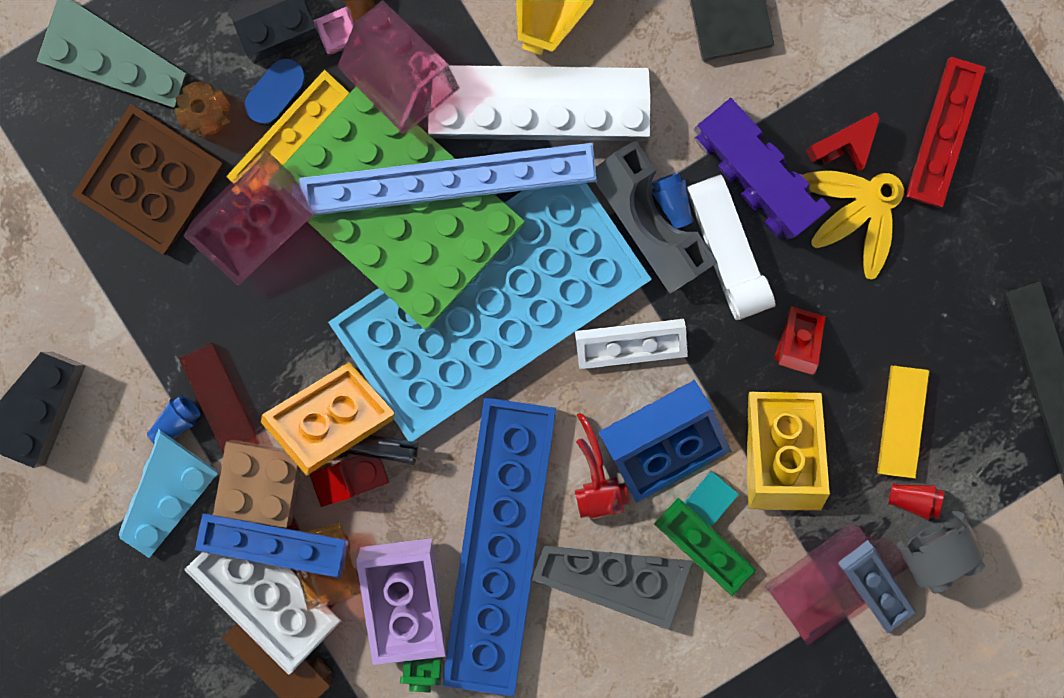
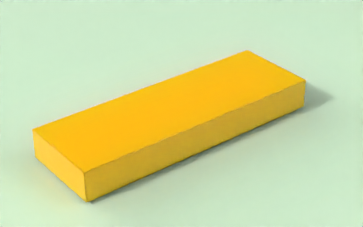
(903, 421)

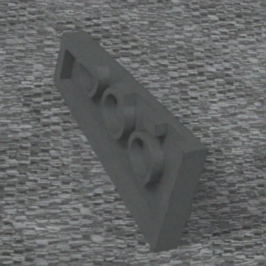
(619, 581)

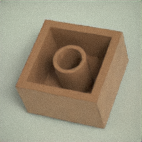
(257, 484)

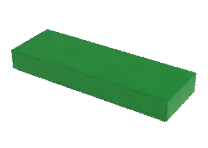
(705, 546)

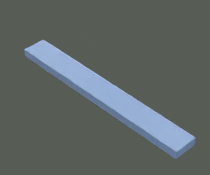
(450, 179)

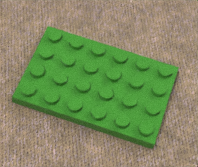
(414, 251)

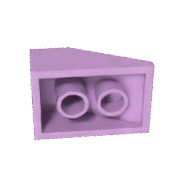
(401, 601)

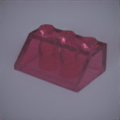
(395, 68)
(250, 218)
(816, 589)

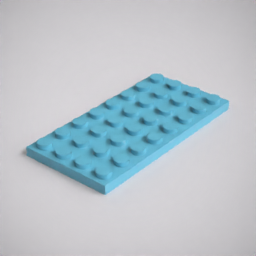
(531, 296)

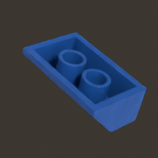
(665, 441)

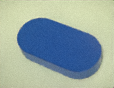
(275, 91)

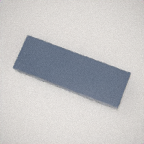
(877, 586)

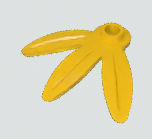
(868, 204)

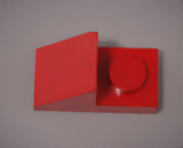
(855, 138)
(800, 340)
(348, 479)

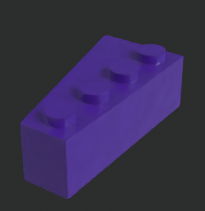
(759, 171)

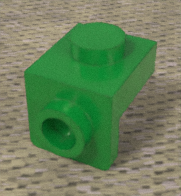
(422, 674)

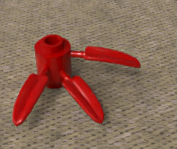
(603, 495)

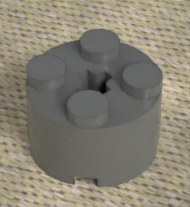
(942, 552)

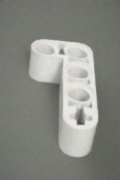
(724, 236)

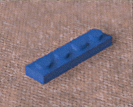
(271, 545)

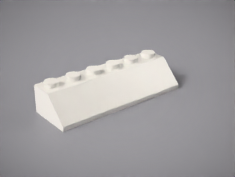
(545, 104)

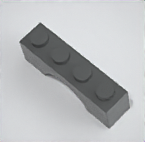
(672, 253)

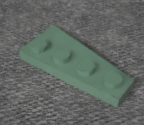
(100, 53)

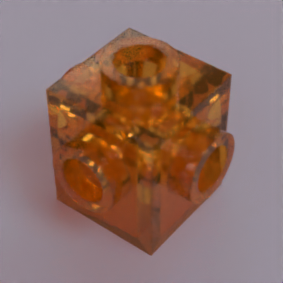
(214, 114)

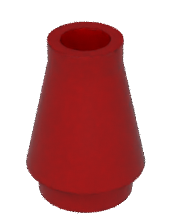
(917, 499)

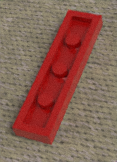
(945, 132)

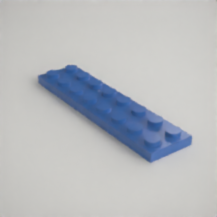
(499, 546)

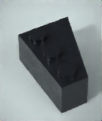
(37, 407)

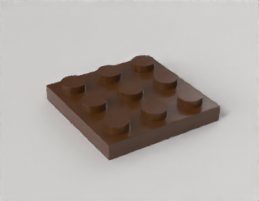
(148, 179)

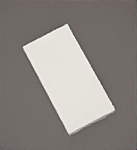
(266, 605)

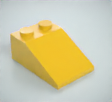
(786, 452)

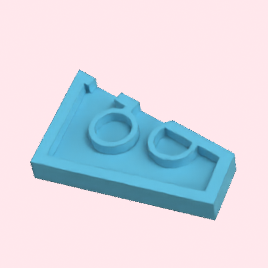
(167, 490)

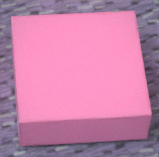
(335, 30)

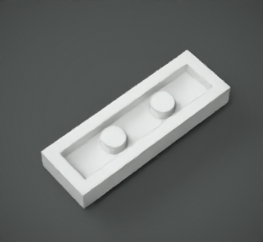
(631, 343)

